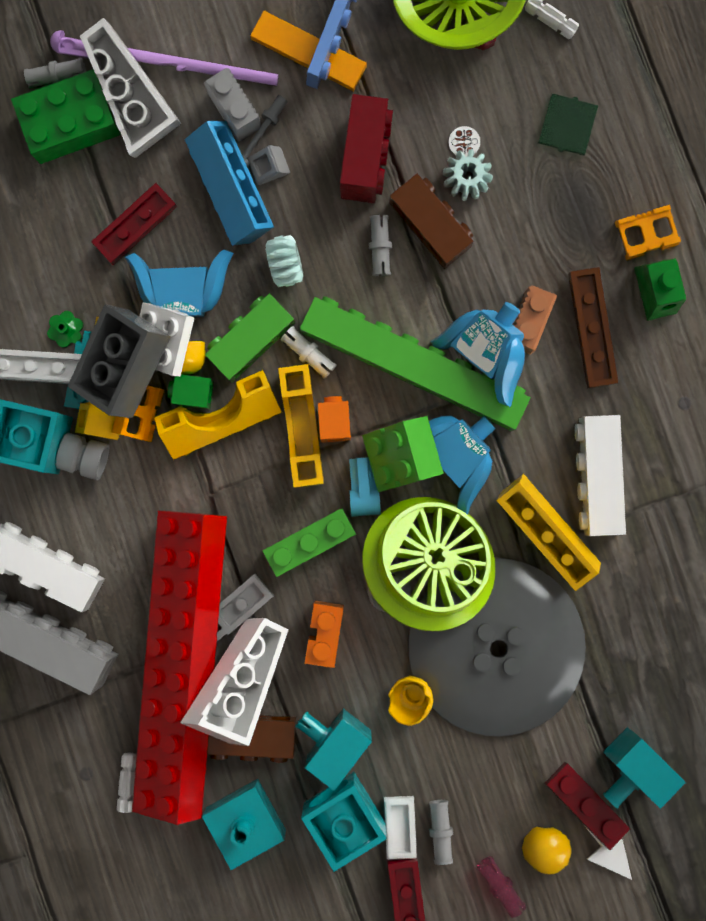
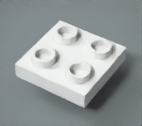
(176, 325)

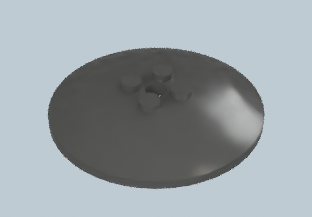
(526, 682)

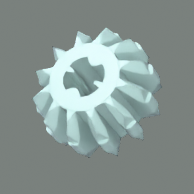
(462, 165)
(284, 261)

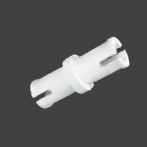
(308, 352)

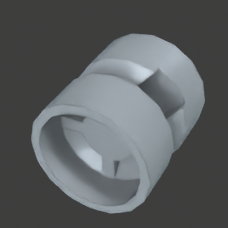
(86, 457)

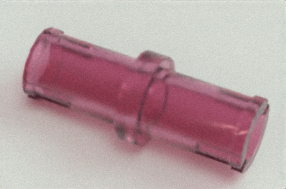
(501, 887)

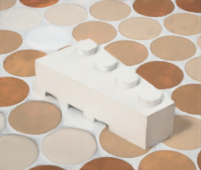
(133, 99)
(44, 568)
(239, 683)

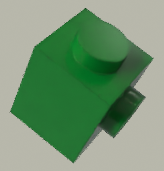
(191, 392)

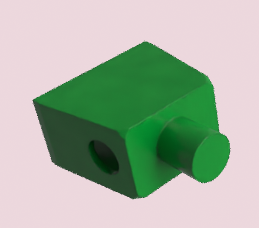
(660, 287)

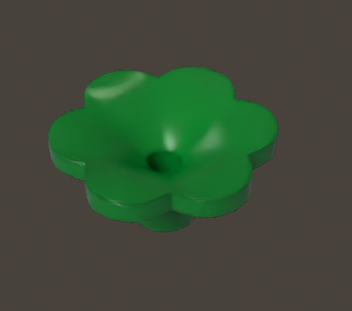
(71, 331)

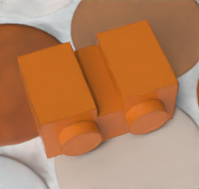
(334, 420)
(323, 646)

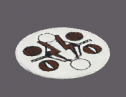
(463, 139)

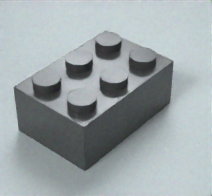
(118, 361)

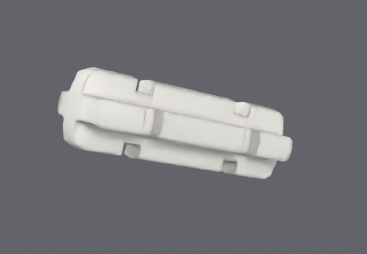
(552, 17)
(126, 782)

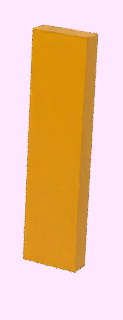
(301, 46)

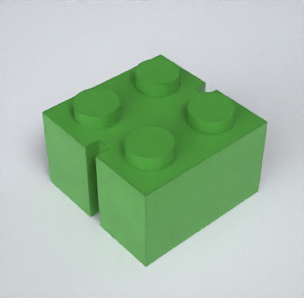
(402, 454)

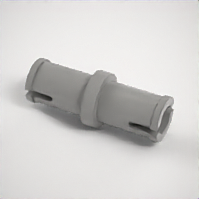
(53, 72)
(380, 245)
(441, 832)

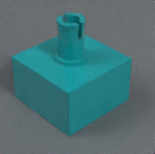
(335, 747)
(641, 770)
(244, 824)

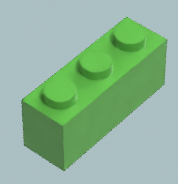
(249, 337)
(309, 542)

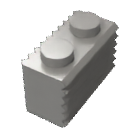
(233, 104)

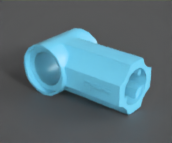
(363, 492)

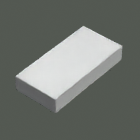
(400, 827)

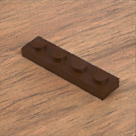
(593, 327)

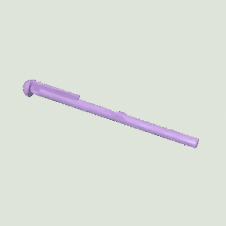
(75, 47)

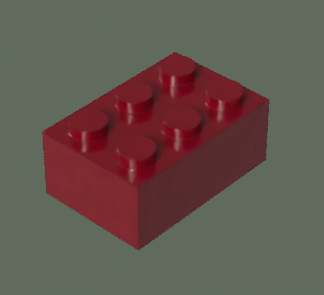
(366, 148)

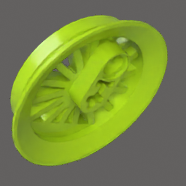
(461, 37)
(384, 544)

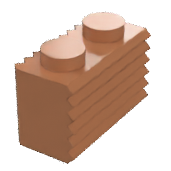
(533, 316)

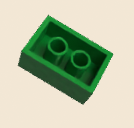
(65, 117)

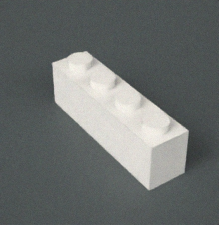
(601, 475)

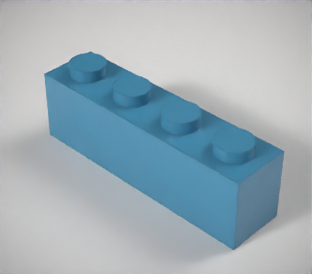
(229, 182)

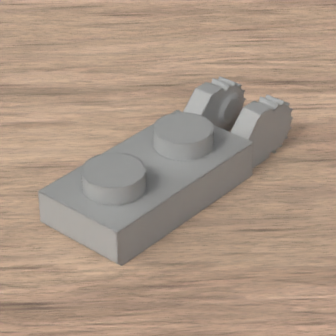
(242, 604)

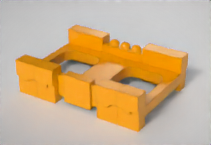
(651, 241)
(145, 413)

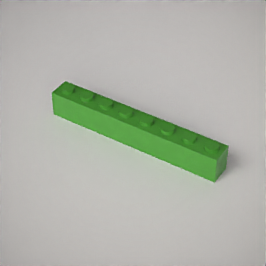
(411, 362)

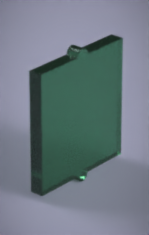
(568, 124)

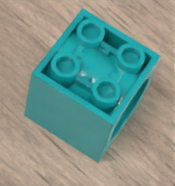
(31, 436)
(344, 822)

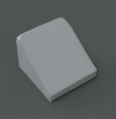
(268, 164)

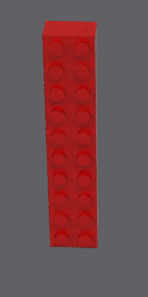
(178, 664)

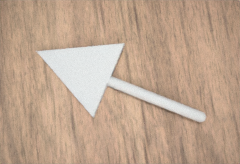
(611, 859)

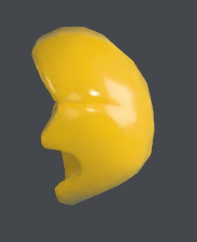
(194, 357)
(410, 700)
(547, 850)

